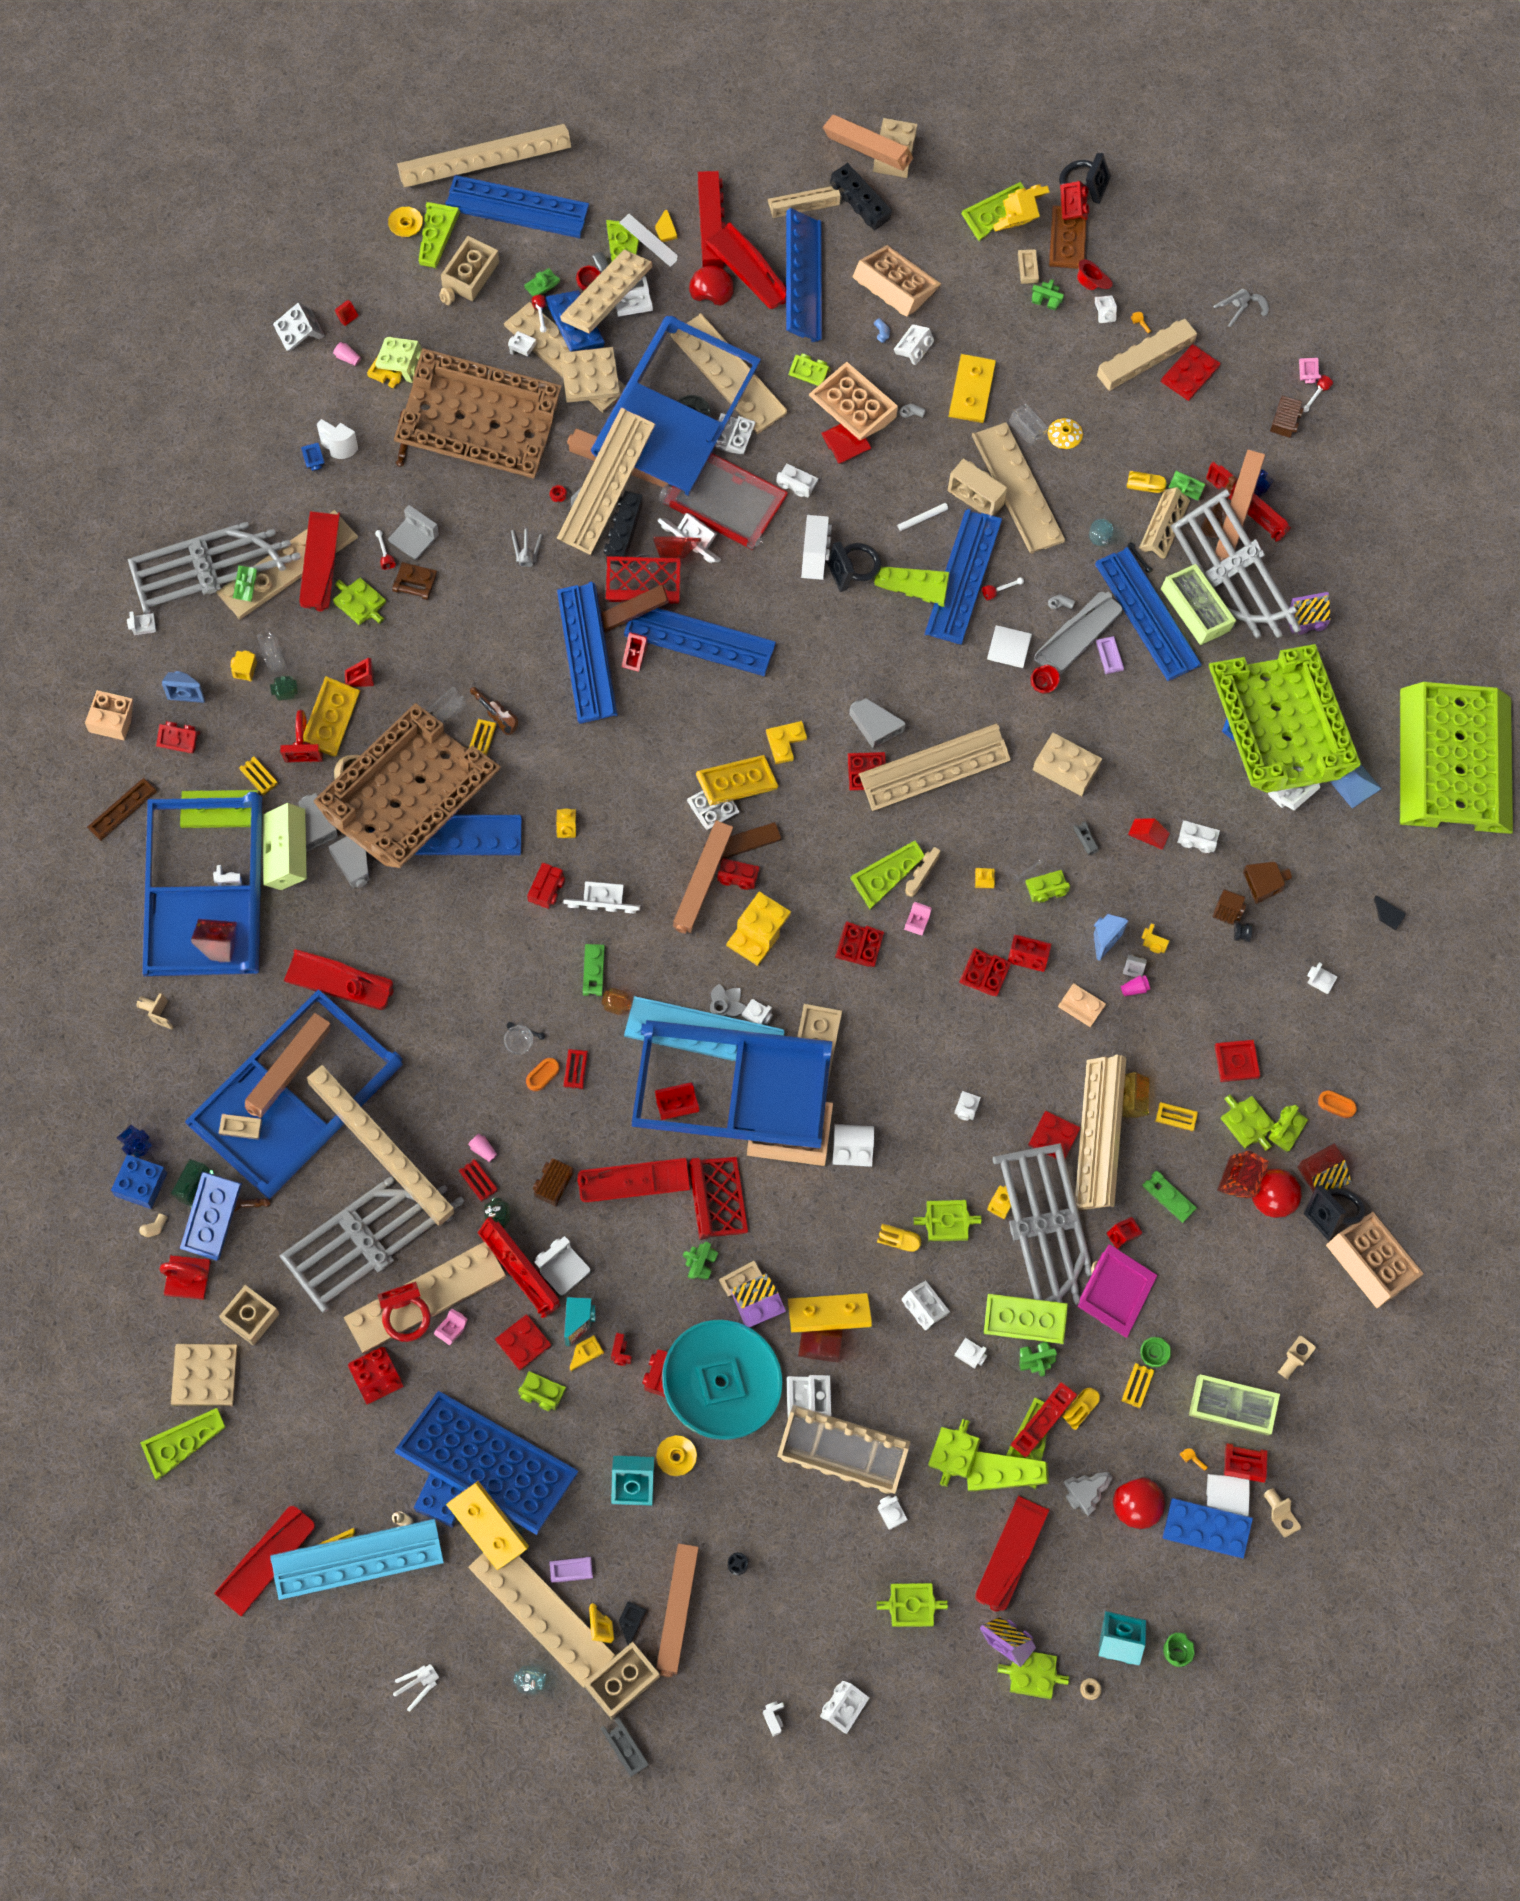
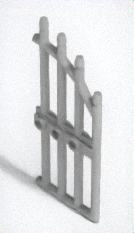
(203, 563)
(1235, 563)
(1047, 1223)
(364, 1239)

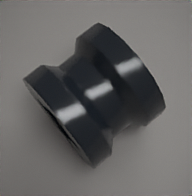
(1242, 931)
(736, 1560)

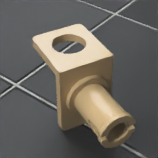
(155, 1009)
(1295, 1359)
(1281, 1512)

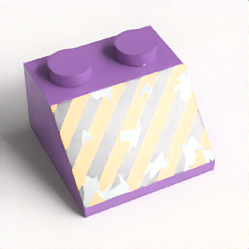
(1312, 612)
(757, 1300)
(1008, 1640)

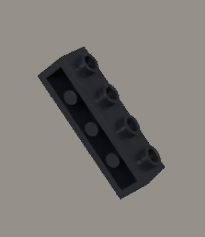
(860, 196)
(625, 525)

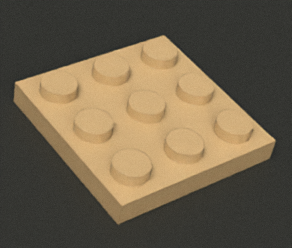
(589, 374)
(204, 1375)

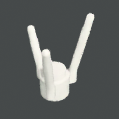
(425, 1675)

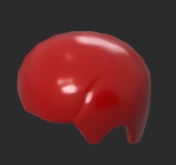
(586, 276)
(1042, 675)

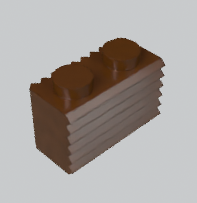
(1286, 416)
(1229, 907)
(553, 1181)

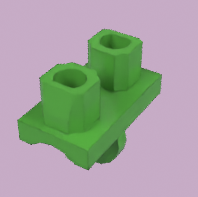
(542, 283)
(1054, 297)
(1188, 485)
(245, 583)
(698, 1258)
(1038, 1361)

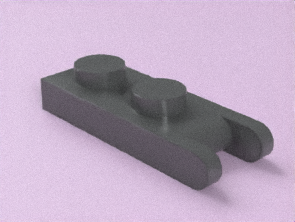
(625, 1748)

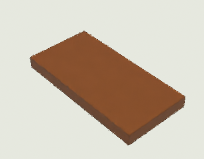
(1066, 240)

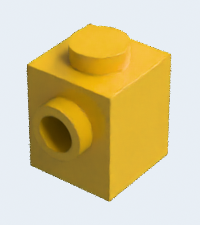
(243, 665)
(1000, 1203)

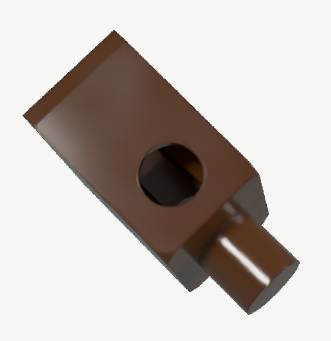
(1265, 879)

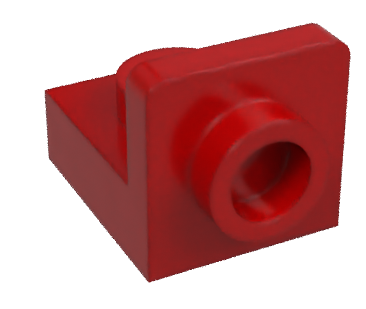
(1123, 1232)
(618, 1347)

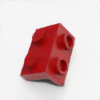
(676, 1101)

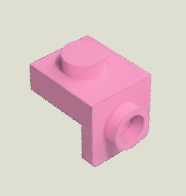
(1309, 370)
(918, 918)
(451, 1327)

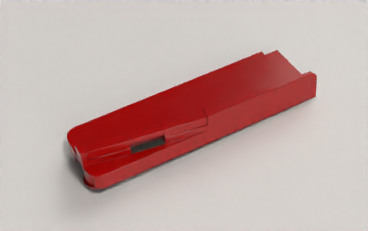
(748, 265)
(1277, 527)
(319, 560)
(331, 978)
(633, 1180)
(519, 1267)
(1011, 1554)
(255, 1569)

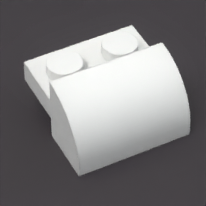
(636, 300)
(339, 440)
(1295, 796)
(853, 1145)
(809, 1393)

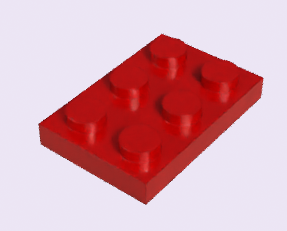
(1190, 372)

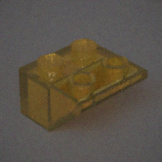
(1135, 1096)

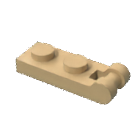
(922, 872)

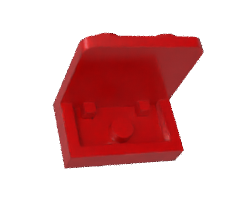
(375, 1375)

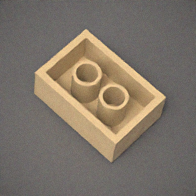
(902, 133)
(470, 268)
(977, 488)
(1067, 764)
(621, 1680)

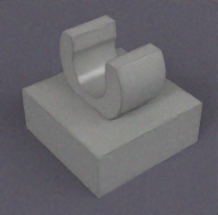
(1134, 966)

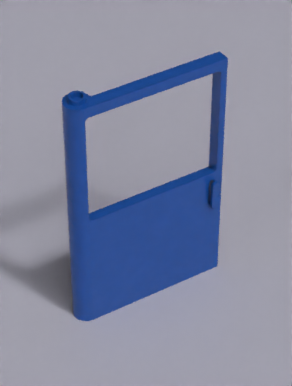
(678, 441)
(174, 911)
(775, 1085)
(289, 1127)

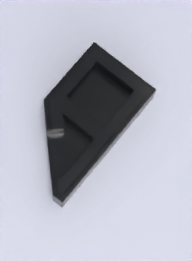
(1388, 913)
(631, 1620)

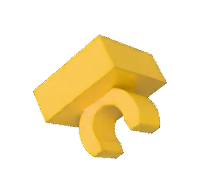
(984, 878)

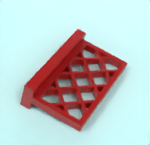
(625, 595)
(701, 1195)

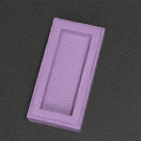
(1109, 655)
(571, 1570)

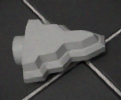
(1086, 1491)

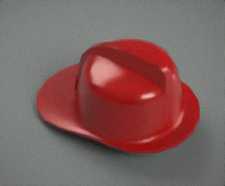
(1091, 276)

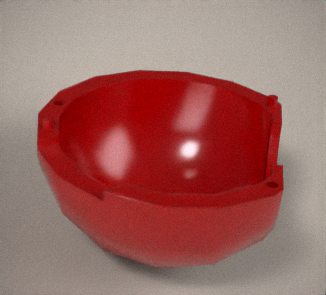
(712, 284)
(1278, 1194)
(1139, 1503)

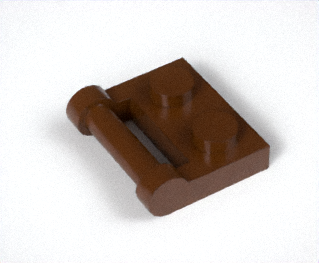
(415, 575)

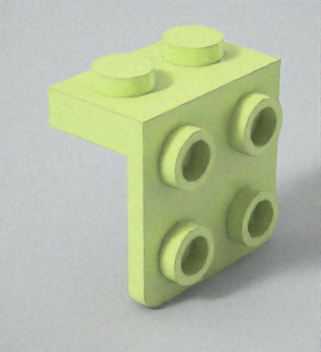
(399, 356)

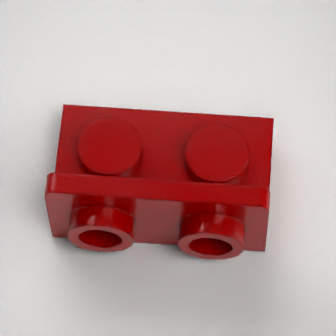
(1074, 200)
(177, 737)
(738, 874)
(1029, 953)

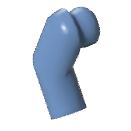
(884, 330)

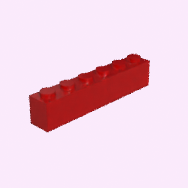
(710, 213)

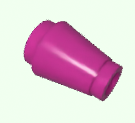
(1136, 986)

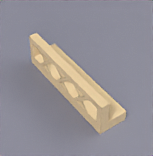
(804, 201)
(1163, 518)

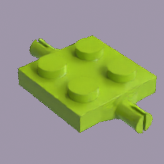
(359, 601)
(1248, 1122)
(947, 1220)
(954, 1452)
(912, 1605)
(1035, 1676)

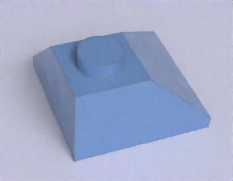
(182, 687)
(1356, 786)
(1108, 933)

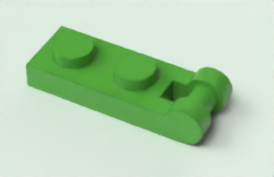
(593, 969)
(1169, 1197)

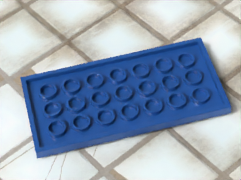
(470, 1448)

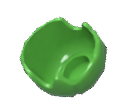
(1157, 1347)
(1181, 1642)

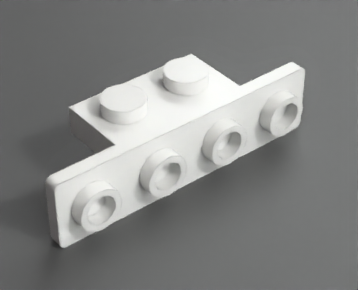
(693, 528)
(602, 895)

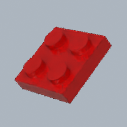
(1237, 1060)
(1053, 1131)
(523, 1342)

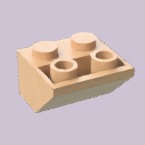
(110, 715)

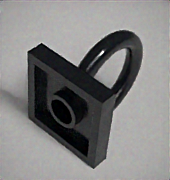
(1097, 176)
(842, 567)
(1328, 1214)

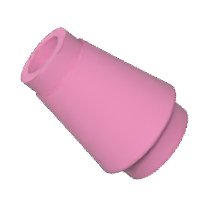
(346, 353)
(482, 1147)

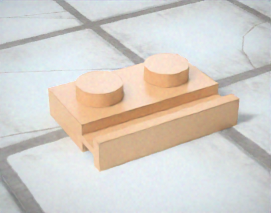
(1082, 1005)

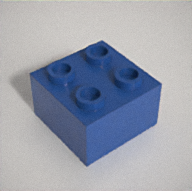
(139, 1181)
(434, 1498)

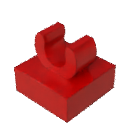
(346, 312)

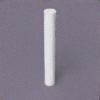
(926, 515)

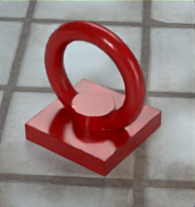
(301, 750)
(186, 1277)
(399, 1298)

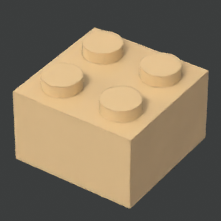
(249, 1315)

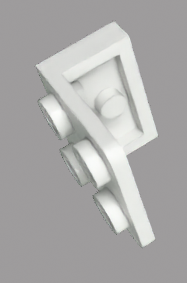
(561, 1266)

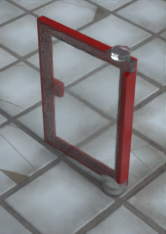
(728, 501)

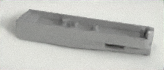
(1079, 633)

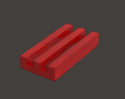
(575, 1085)
(487, 1193)

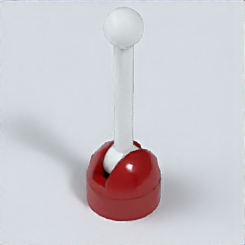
(539, 303)
(1323, 384)
(386, 559)
(992, 591)

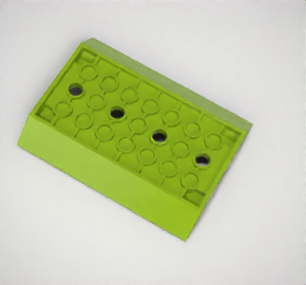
(1306, 715)
(1433, 752)

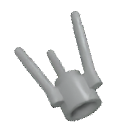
(1238, 299)
(526, 557)

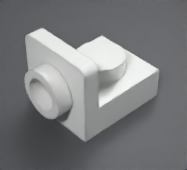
(1106, 309)
(521, 343)
(141, 623)
(228, 879)
(1321, 978)
(757, 1013)
(967, 1106)
(971, 1353)
(891, 1512)
(774, 1722)

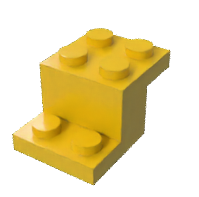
(1021, 207)
(758, 928)

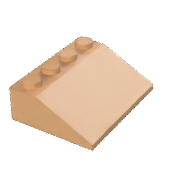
(895, 280)
(855, 402)
(794, 1153)
(1374, 1259)

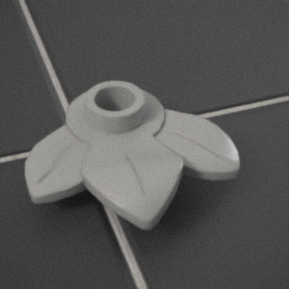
(728, 1000)

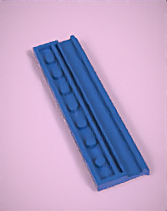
(518, 206)
(803, 276)
(966, 572)
(1147, 614)
(704, 640)
(587, 652)
(475, 836)

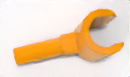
(1138, 317)
(1189, 1454)

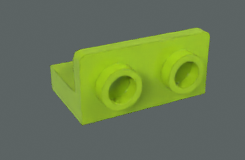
(808, 370)
(1047, 886)
(1288, 1127)
(542, 1391)

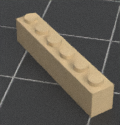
(1146, 354)

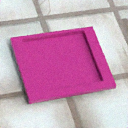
(1117, 1290)

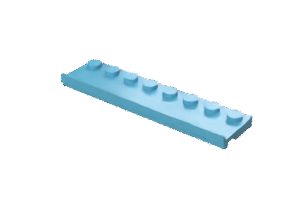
(646, 1009)
(356, 1559)

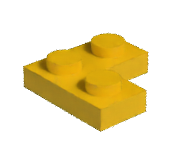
(782, 737)

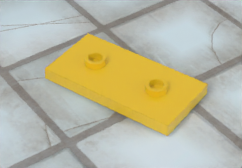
(972, 388)
(331, 715)
(737, 780)
(829, 1312)
(487, 1525)

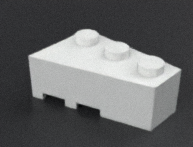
(815, 546)

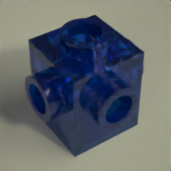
(1263, 484)
(134, 1141)

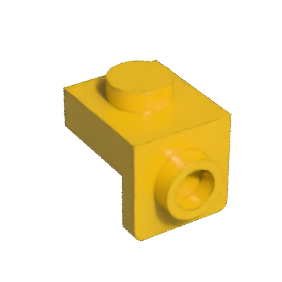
(566, 823)
(1154, 942)

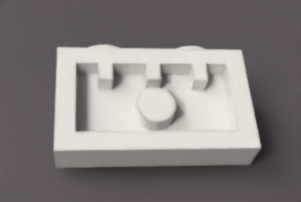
(915, 343)
(796, 480)
(1198, 836)
(925, 1305)
(844, 1706)

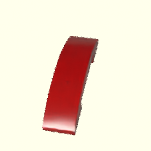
(1043, 1420)

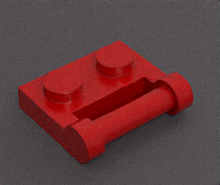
(1245, 1467)

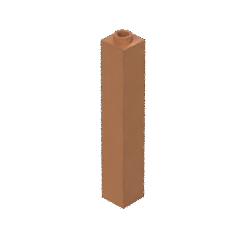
(868, 142)
(581, 444)
(1241, 499)
(702, 877)
(287, 1065)
(677, 1610)

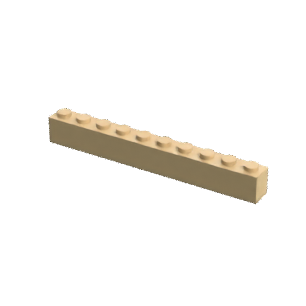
(484, 155)
(380, 1145)

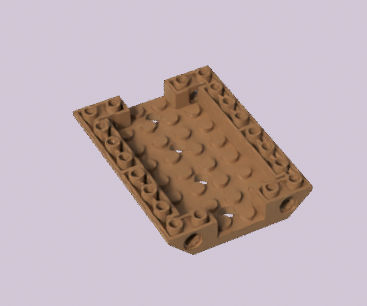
(484, 398)
(389, 775)

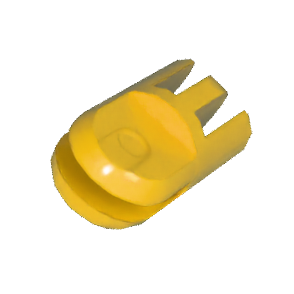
(1146, 482)
(899, 1238)
(1081, 1407)

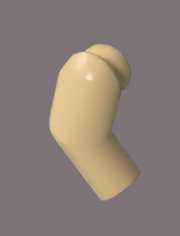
(154, 1228)
(402, 1518)

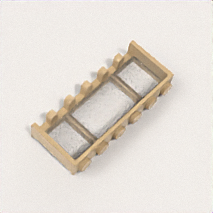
(843, 1449)

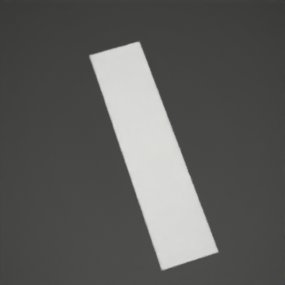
(649, 240)

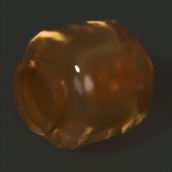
(616, 1001)

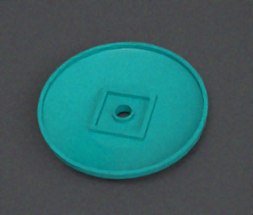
(738, 1357)

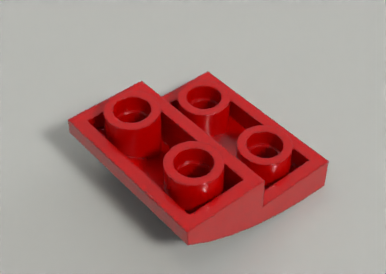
(844, 443)
(860, 763)
(859, 944)
(985, 972)

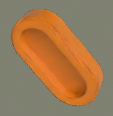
(542, 1074)
(1337, 1104)

